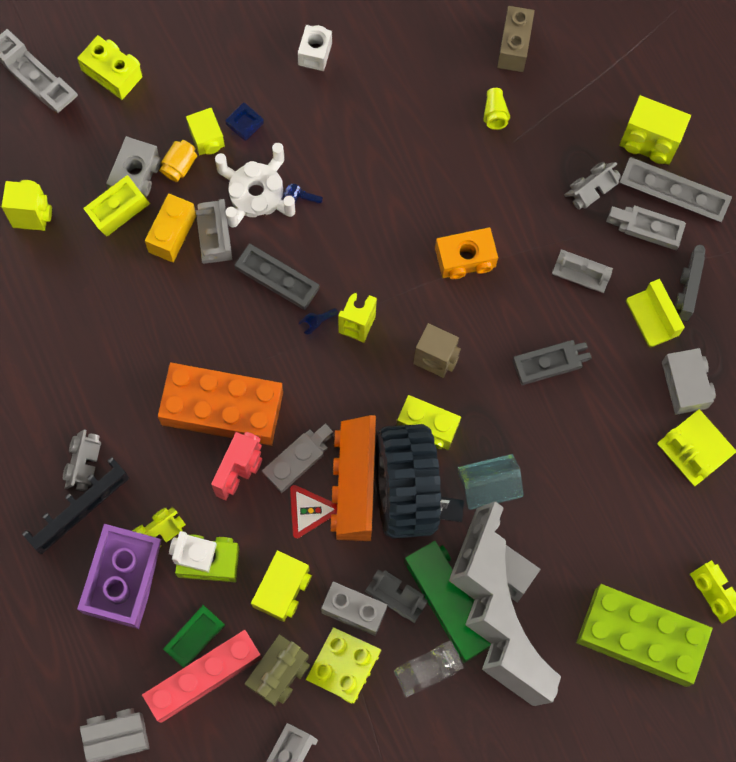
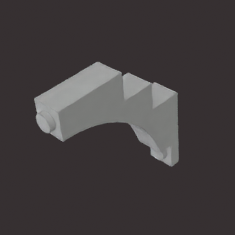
(482, 575)

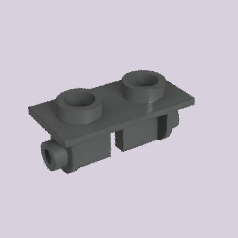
(407, 603)

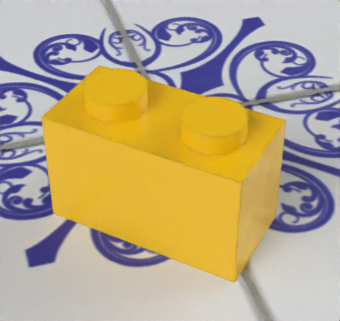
(170, 227)

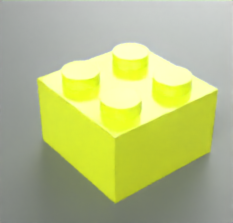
(654, 130)

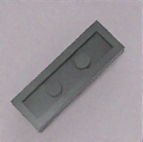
(277, 276)

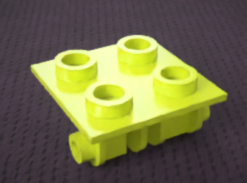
(696, 447)
(343, 665)

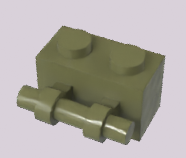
(277, 671)

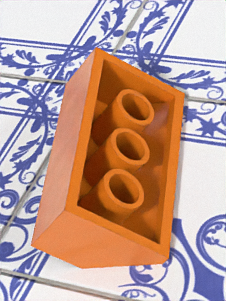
(355, 480)

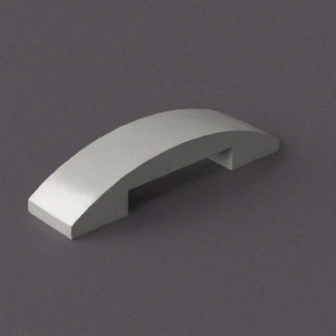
(33, 74)

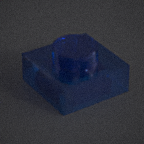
(244, 121)

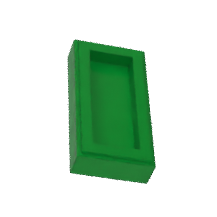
(194, 637)

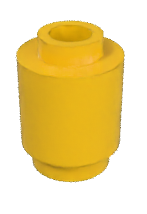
(178, 160)

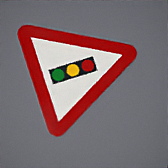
(308, 510)

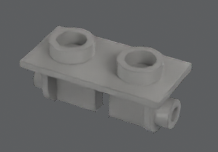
(601, 177)
(582, 271)
(82, 449)

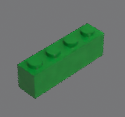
(449, 603)

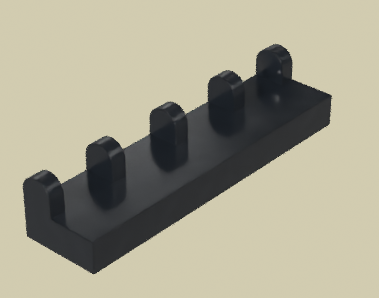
(78, 509)

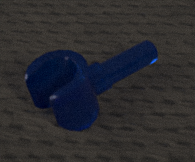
(296, 191)
(315, 320)

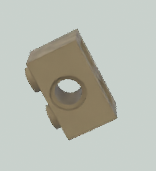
(515, 39)
(437, 351)

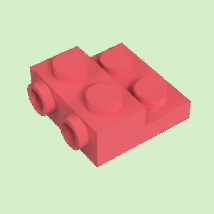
(240, 459)

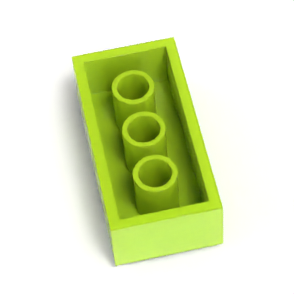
(644, 635)

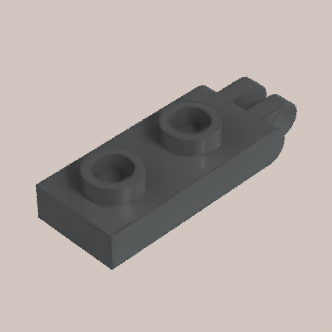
(690, 278)
(550, 361)

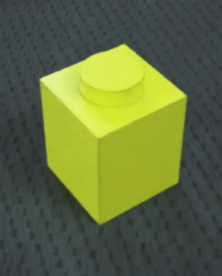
(205, 132)

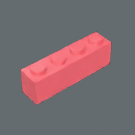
(202, 676)

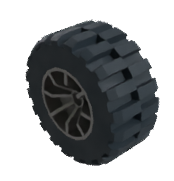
(407, 481)

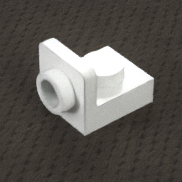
(192, 552)

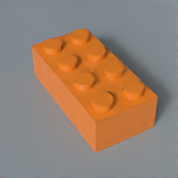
(220, 403)

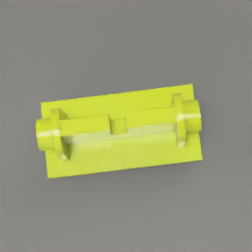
(163, 524)
(709, 581)

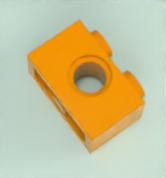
(477, 242)

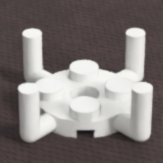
(255, 174)

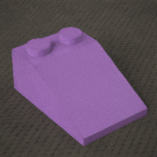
(120, 576)

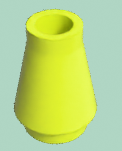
(496, 110)

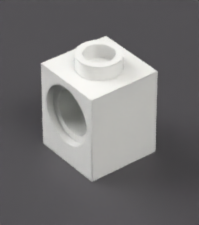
(315, 57)

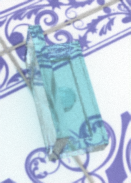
(491, 481)

